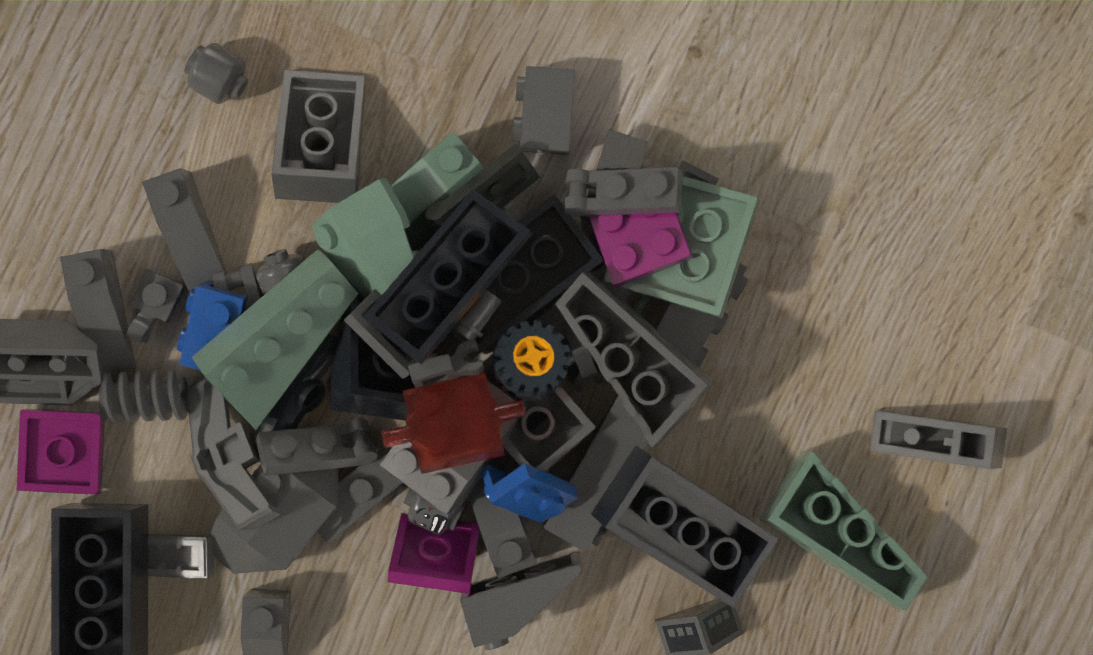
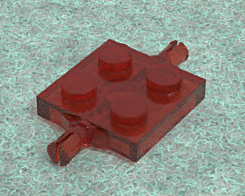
(453, 423)

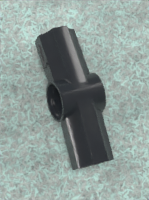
(304, 392)

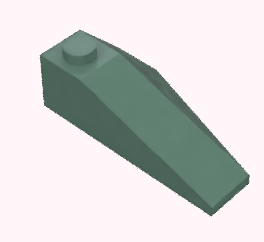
(433, 180)
(367, 237)

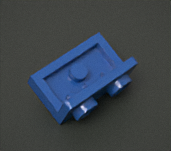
(210, 314)
(528, 492)

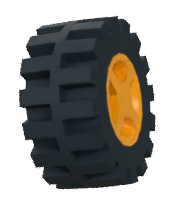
(536, 347)

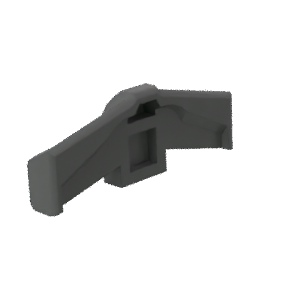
(223, 456)

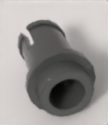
(477, 316)

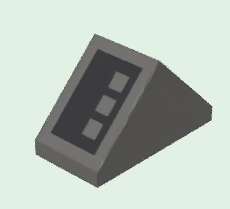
(699, 629)

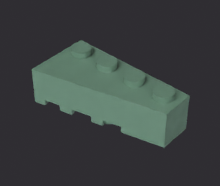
(275, 337)
(831, 525)

